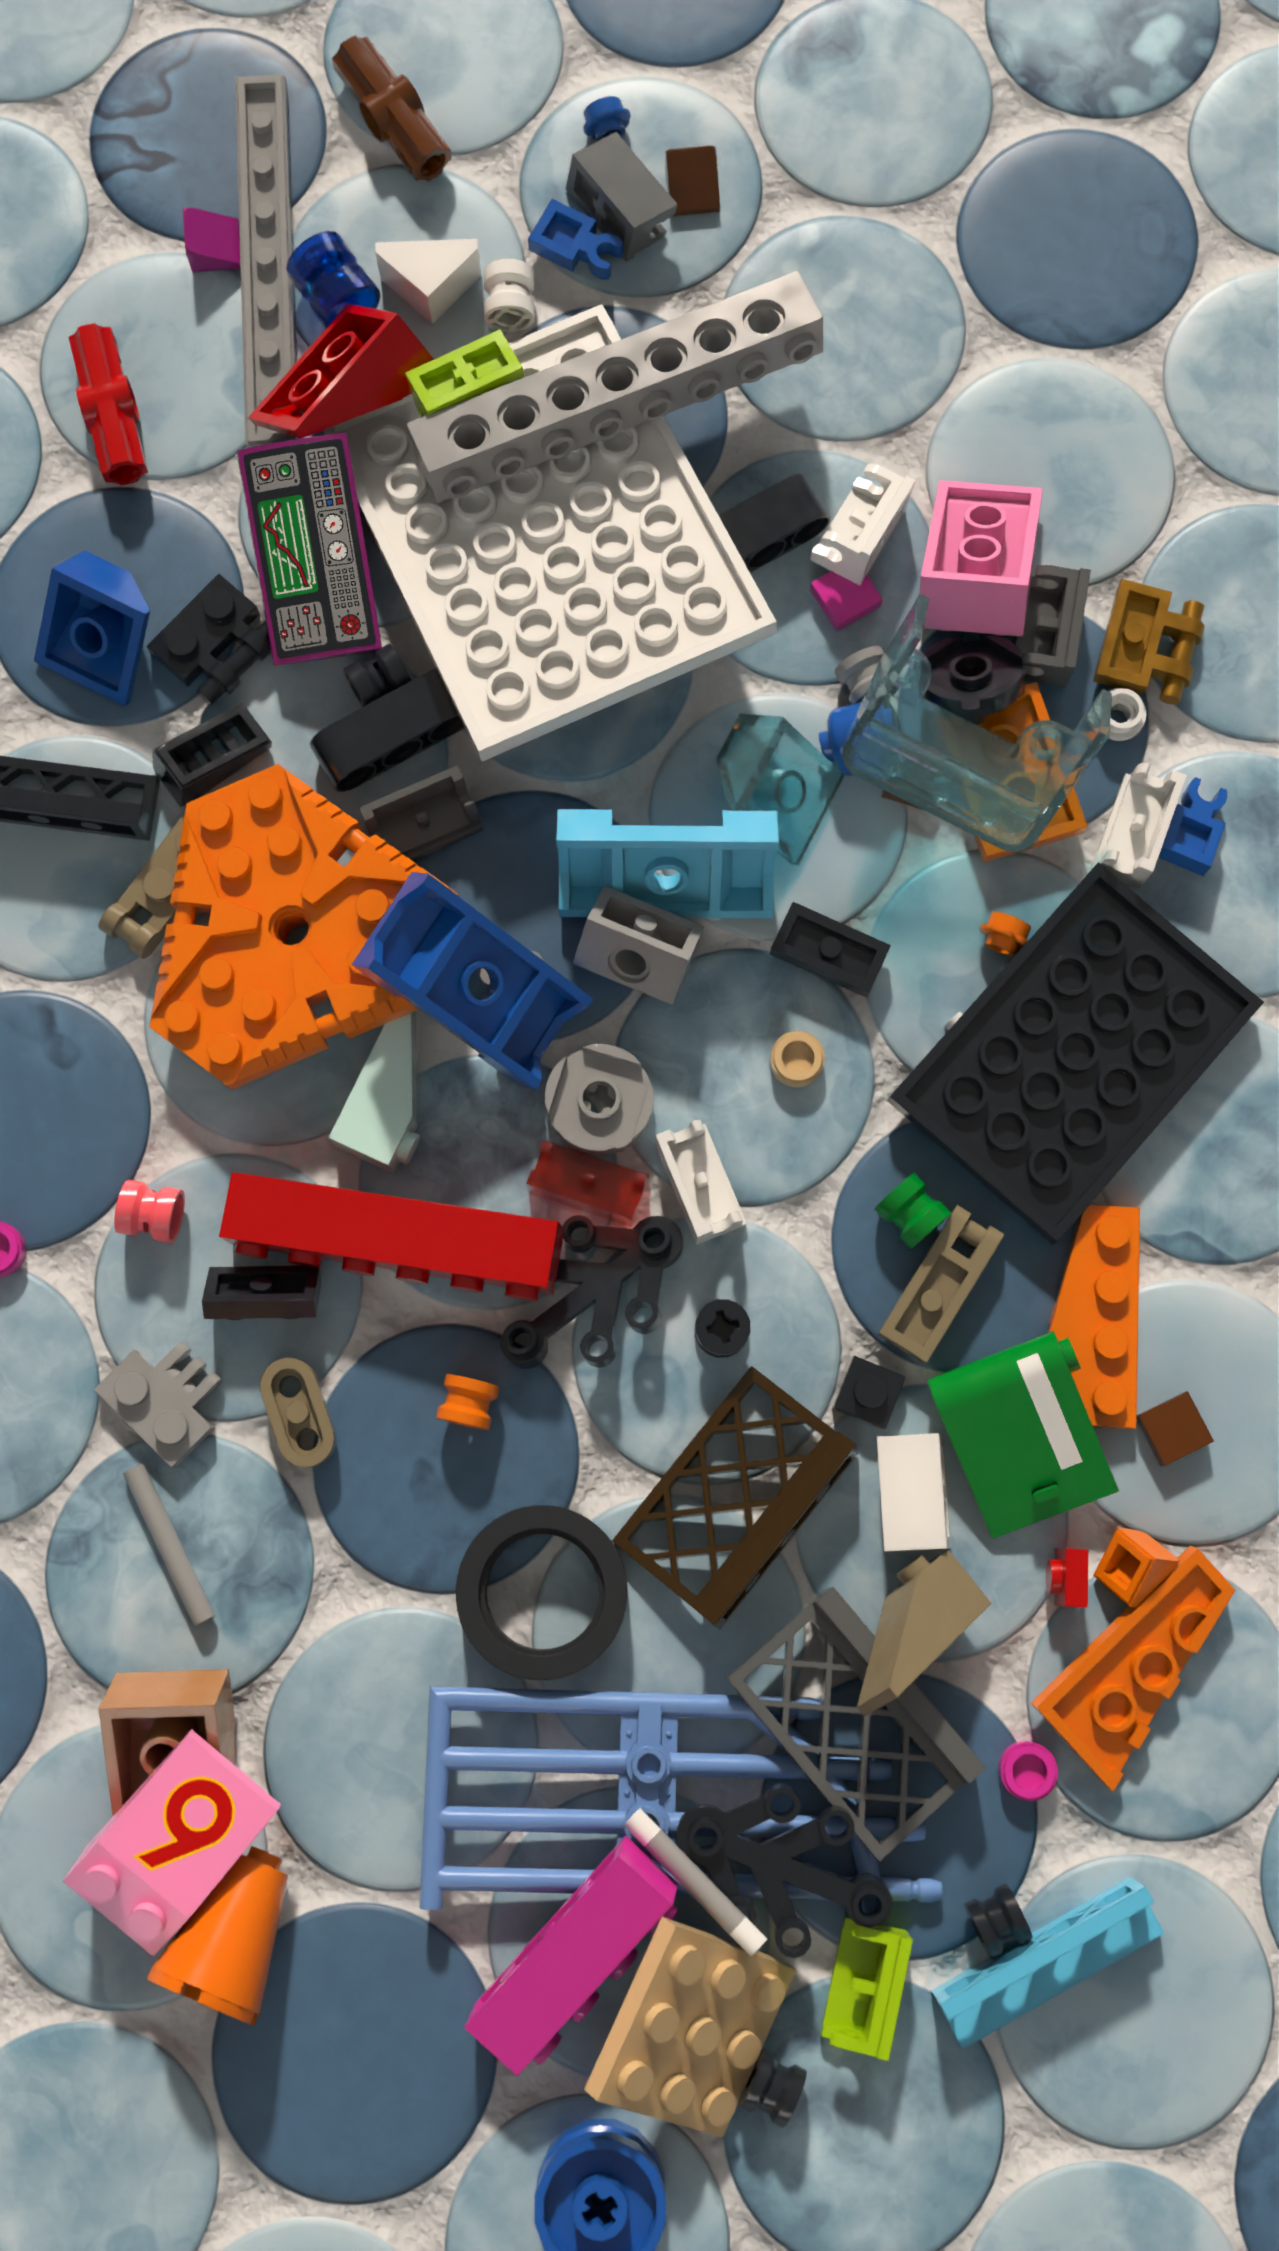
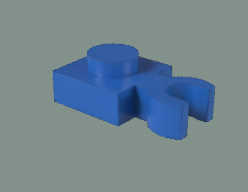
(570, 237)
(1193, 830)

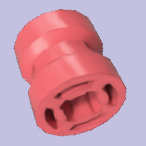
(149, 1211)

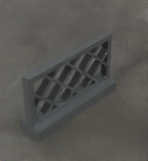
(910, 1710)

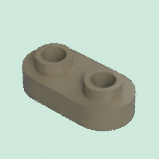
(299, 1413)

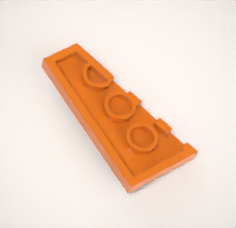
(1101, 1312)
(1124, 1675)

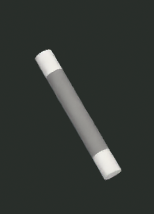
(695, 1882)

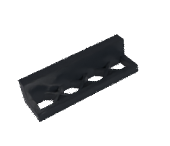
(74, 812)

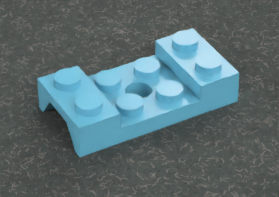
(719, 868)

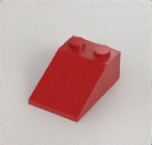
(344, 374)

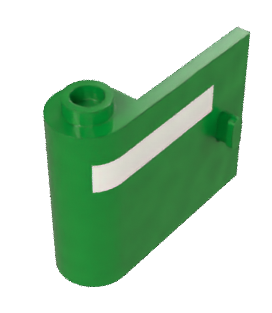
(1022, 1427)

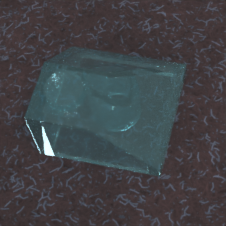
(777, 769)

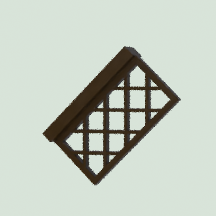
(776, 1524)

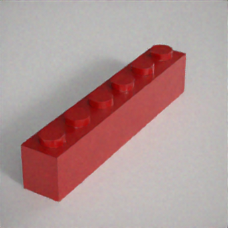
(392, 1234)

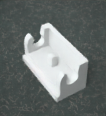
(864, 523)
(1139, 824)
(699, 1182)
(913, 1492)

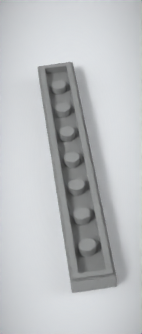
(264, 243)

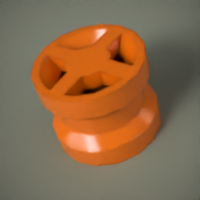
(467, 1402)

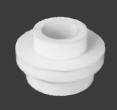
(1134, 710)

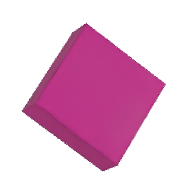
(845, 600)

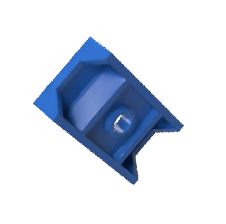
(431, 948)

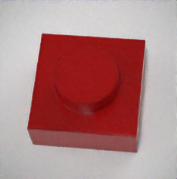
(1068, 1577)

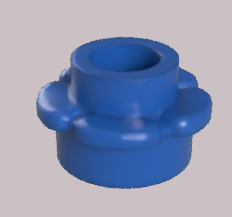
(605, 117)

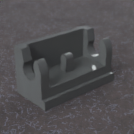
(620, 193)
(1053, 624)
(424, 815)

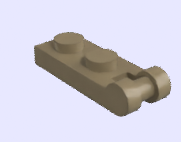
(152, 893)
(939, 1286)

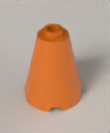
(229, 1940)

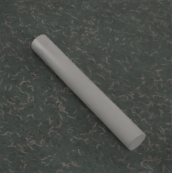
(169, 1544)

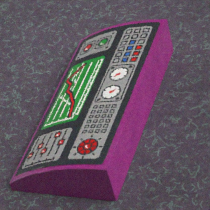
(309, 549)

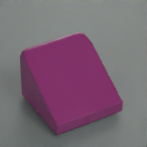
(211, 240)

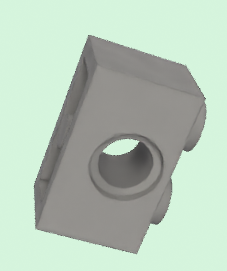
(637, 944)

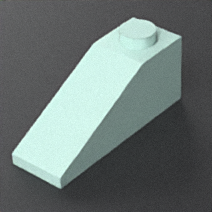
(382, 1106)

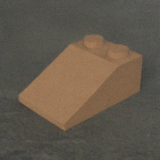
(152, 1713)

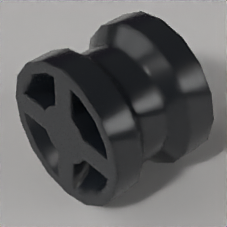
(715, 1339)
(998, 1921)
(773, 2088)

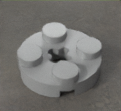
(584, 1072)

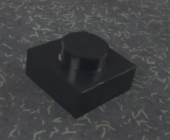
(869, 1392)

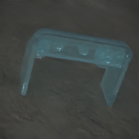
(956, 767)

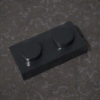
(829, 949)
(261, 1292)

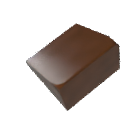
(693, 179)

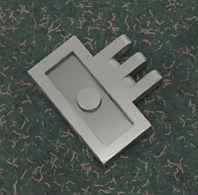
(162, 1401)

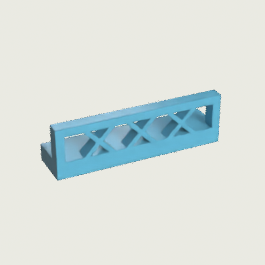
(1049, 1963)

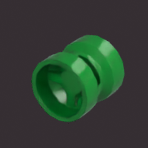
(912, 1211)

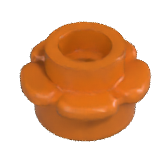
(1005, 933)

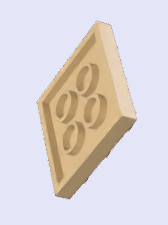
(690, 2029)

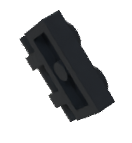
(204, 631)

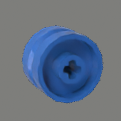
(612, 2162)

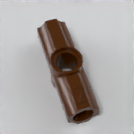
(391, 108)

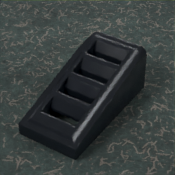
(204, 778)

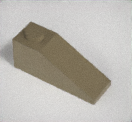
(918, 1625)

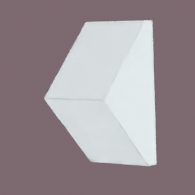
(429, 272)

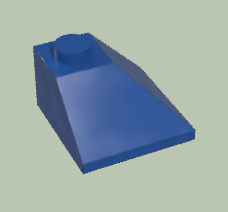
(93, 625)

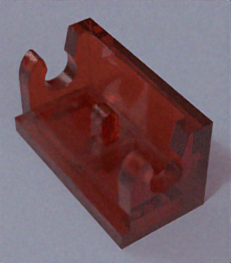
(587, 1183)

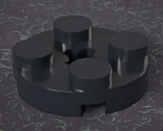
(975, 676)

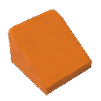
(1134, 1565)

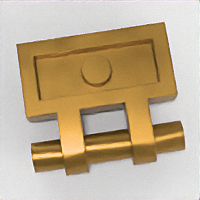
(1133, 638)

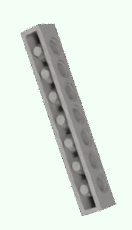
(617, 387)

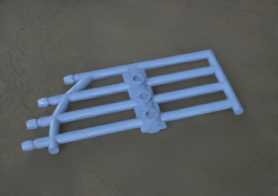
(647, 1781)

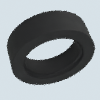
(475, 1611)

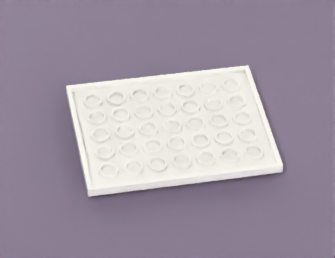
(561, 579)

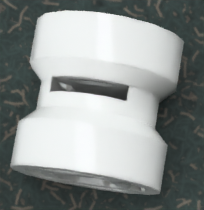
(509, 287)

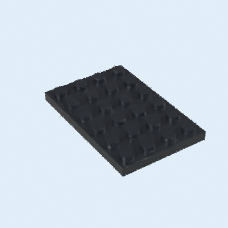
(1075, 1053)

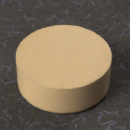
(797, 1059)

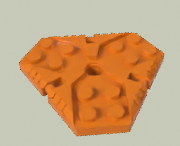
(261, 866)

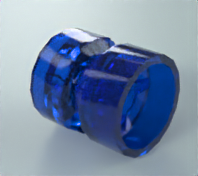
(330, 277)

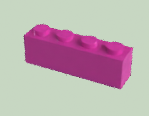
(572, 1957)

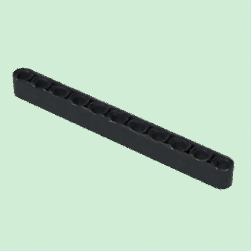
(422, 709)

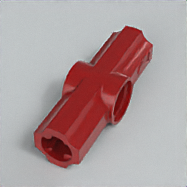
(108, 404)

